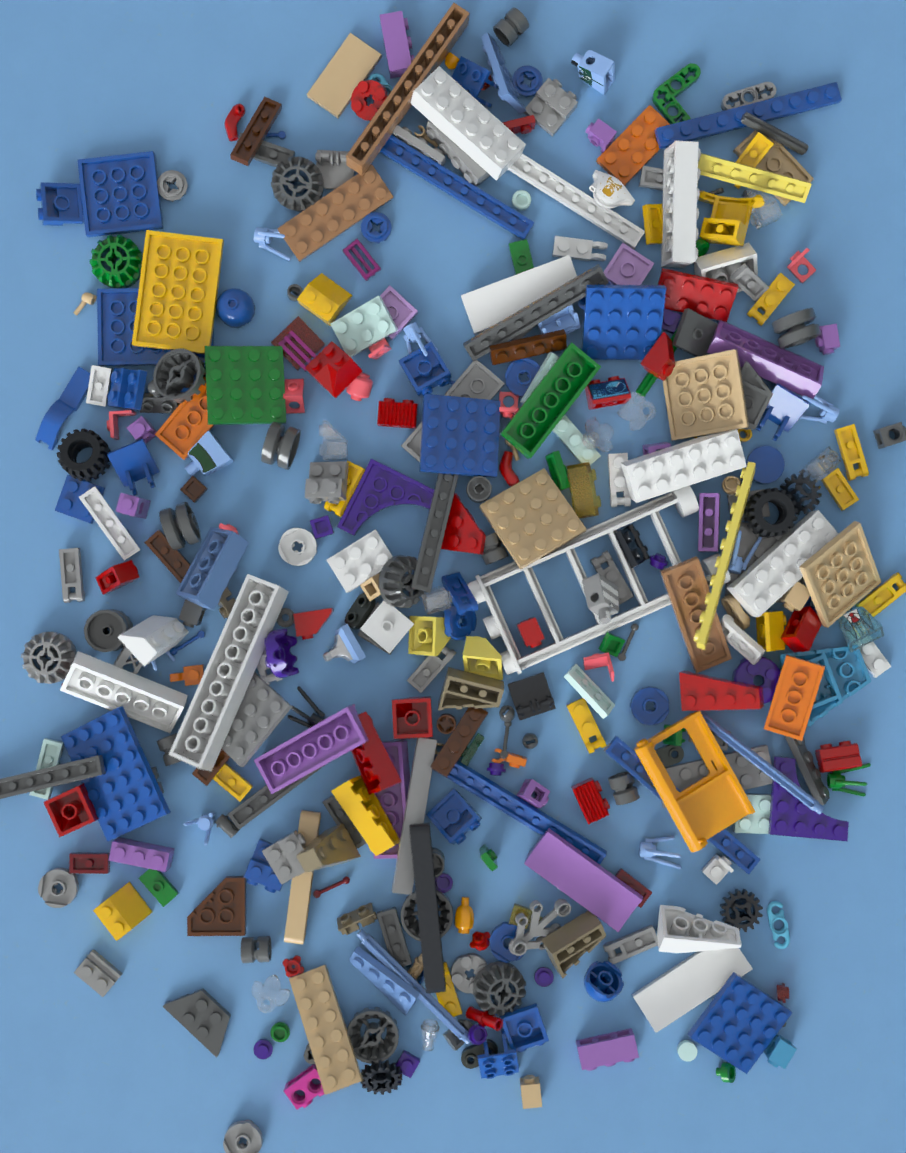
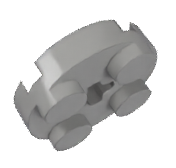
(50, 894)
(464, 963)
(244, 1129)

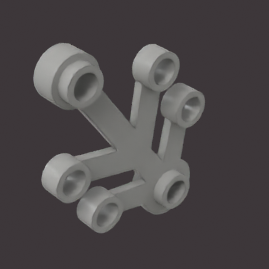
(521, 942)

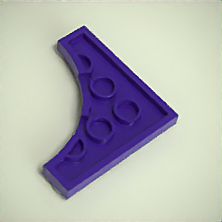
(381, 489)
(793, 817)

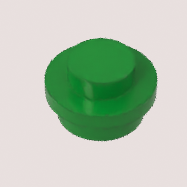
(280, 1032)

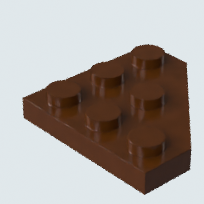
(221, 911)

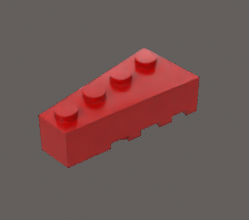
(714, 693)
(374, 760)

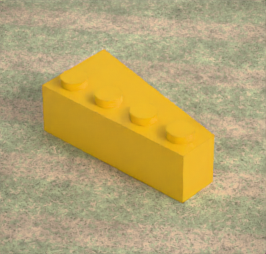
(366, 815)

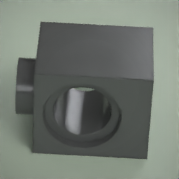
(882, 435)
(191, 614)

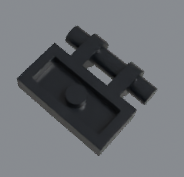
(632, 545)

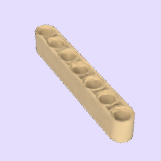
(302, 884)

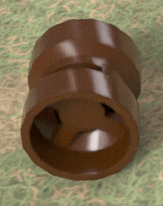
(444, 725)

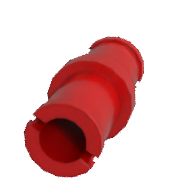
(484, 1019)

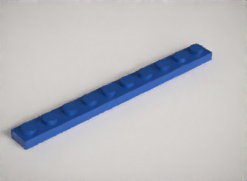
(765, 110)
(457, 187)
(521, 810)
(723, 840)

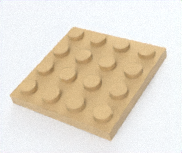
(705, 396)
(532, 518)
(840, 574)

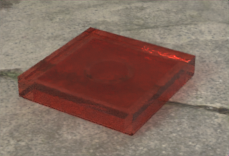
(305, 334)

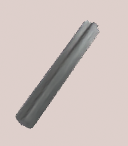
(774, 133)

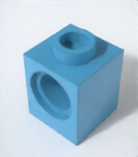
(780, 1051)

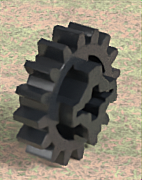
(804, 490)
(744, 903)
(379, 1077)

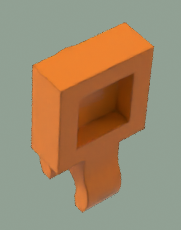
(191, 675)
(513, 759)

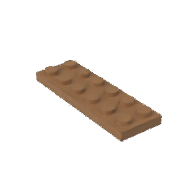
(335, 213)
(687, 595)

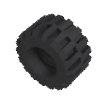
(73, 445)
(785, 508)

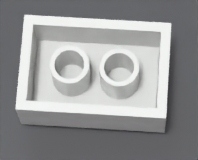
(360, 561)

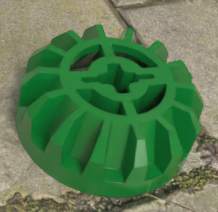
(125, 271)

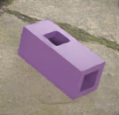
(133, 506)

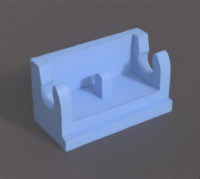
(564, 319)

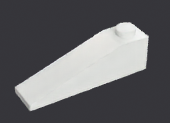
(687, 932)

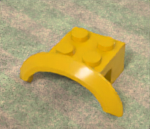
(728, 218)

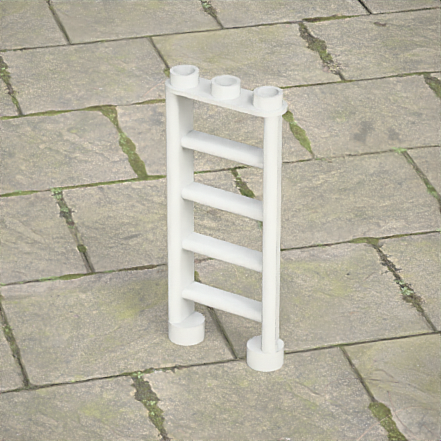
(685, 503)

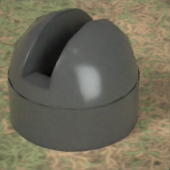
(296, 289)
(509, 716)
(528, 737)

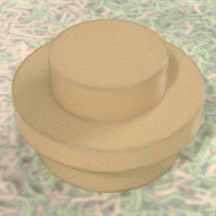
(730, 484)

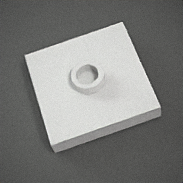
(387, 626)

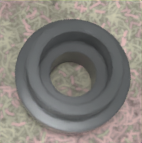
(281, 622)

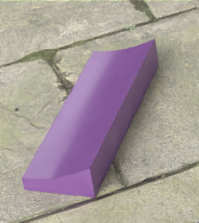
(769, 360)
(311, 749)
(394, 798)
(583, 879)

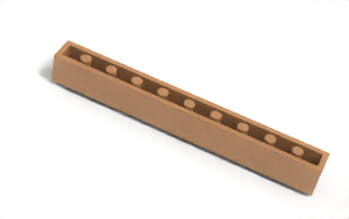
(399, 99)

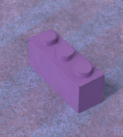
(396, 43)
(709, 522)
(141, 854)
(607, 1049)

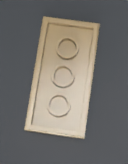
(342, 74)
(777, 161)

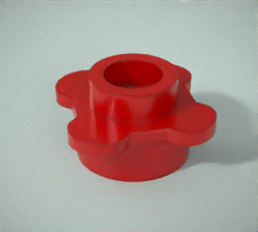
(480, 940)
(290, 972)

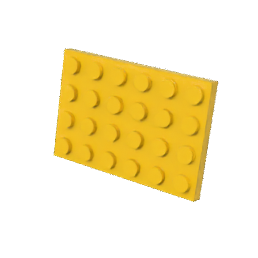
(177, 291)

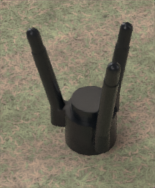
(313, 719)

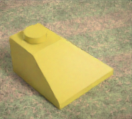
(427, 636)
(482, 658)

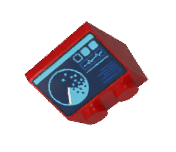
(607, 393)

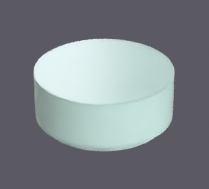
(521, 200)
(687, 1050)

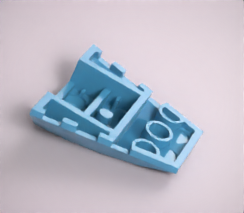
(842, 677)

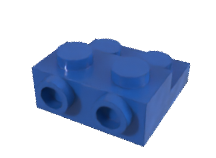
(60, 203)
(425, 371)
(127, 389)
(454, 817)
(260, 870)
(524, 1028)

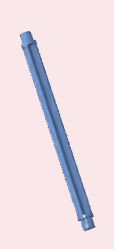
(763, 765)
(427, 999)

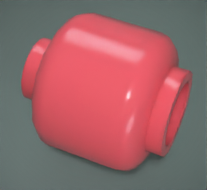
(360, 387)

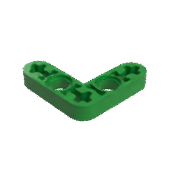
(671, 94)

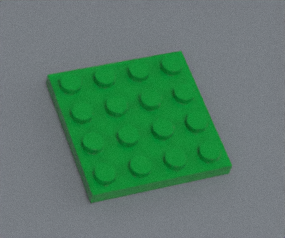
(245, 385)

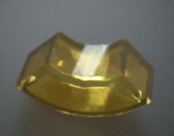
(582, 490)

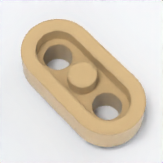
(735, 610)

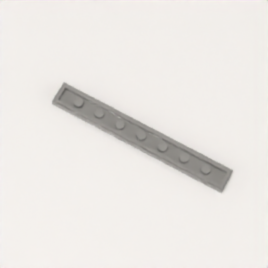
(414, 812)

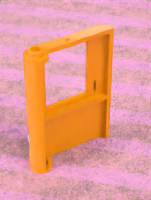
(708, 803)

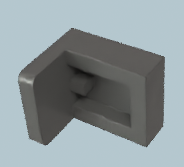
(452, 1039)

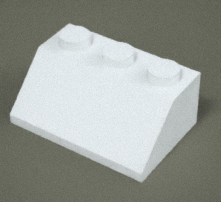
(724, 263)
(153, 637)

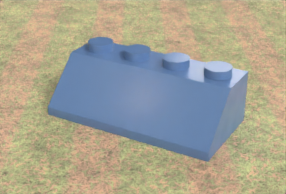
(212, 567)

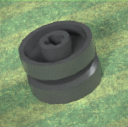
(797, 328)
(280, 445)
(180, 526)
(97, 633)

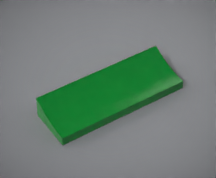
(550, 400)

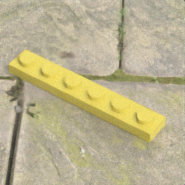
(753, 178)

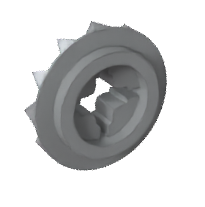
(170, 177)

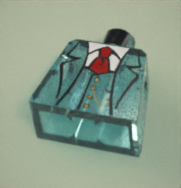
(859, 628)

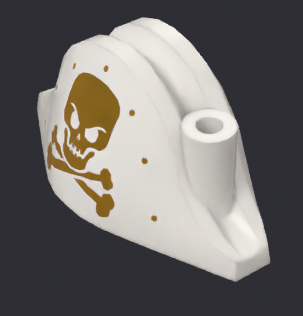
(610, 191)

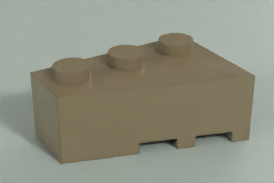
(469, 690)
(328, 849)
(573, 940)

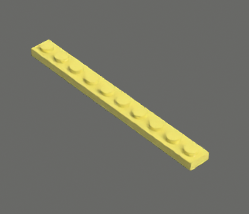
(722, 562)

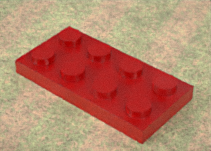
(700, 294)

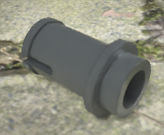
(226, 825)

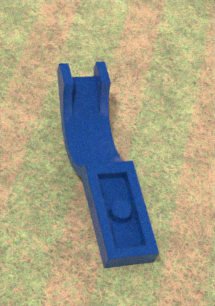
(63, 408)

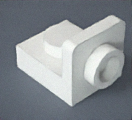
(717, 868)

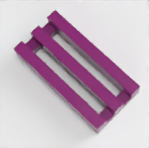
(356, 265)
(286, 339)

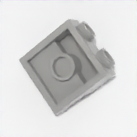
(551, 106)
(327, 482)
(283, 856)

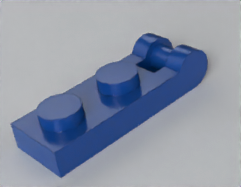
(460, 593)

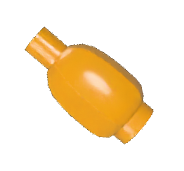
(464, 916)

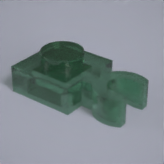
(471, 750)

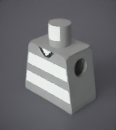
(601, 597)

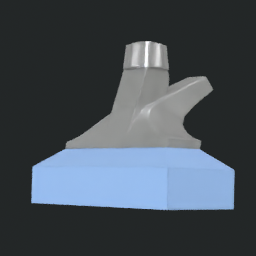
(345, 646)

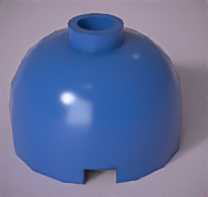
(235, 308)
(603, 981)

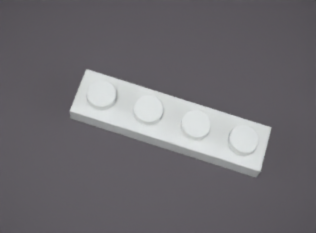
(109, 523)

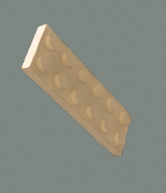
(325, 1029)

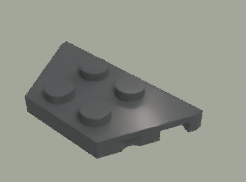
(756, 395)
(202, 1018)

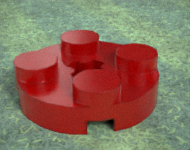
(360, 94)

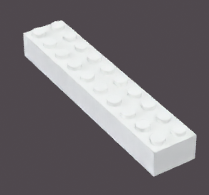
(228, 673)

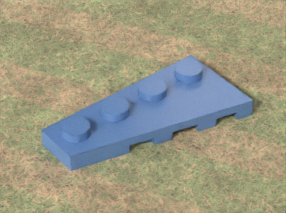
(501, 74)
(390, 984)

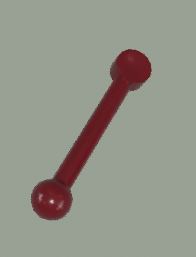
(317, 893)

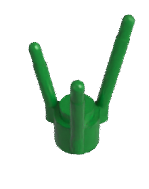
(837, 781)

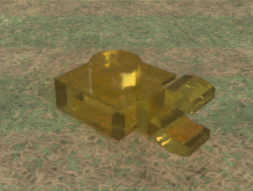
(521, 909)

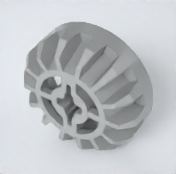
(55, 646)

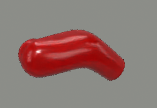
(231, 121)
(506, 469)

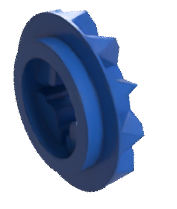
(530, 73)
(377, 218)

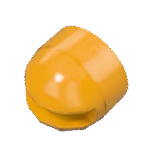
(451, 61)

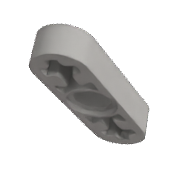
(754, 90)

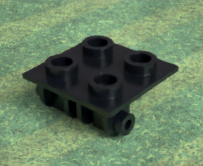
(531, 696)

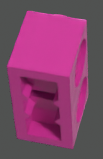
(304, 1083)

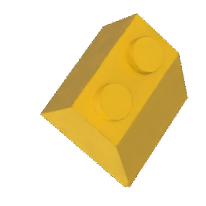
(324, 298)
(770, 629)
(122, 911)

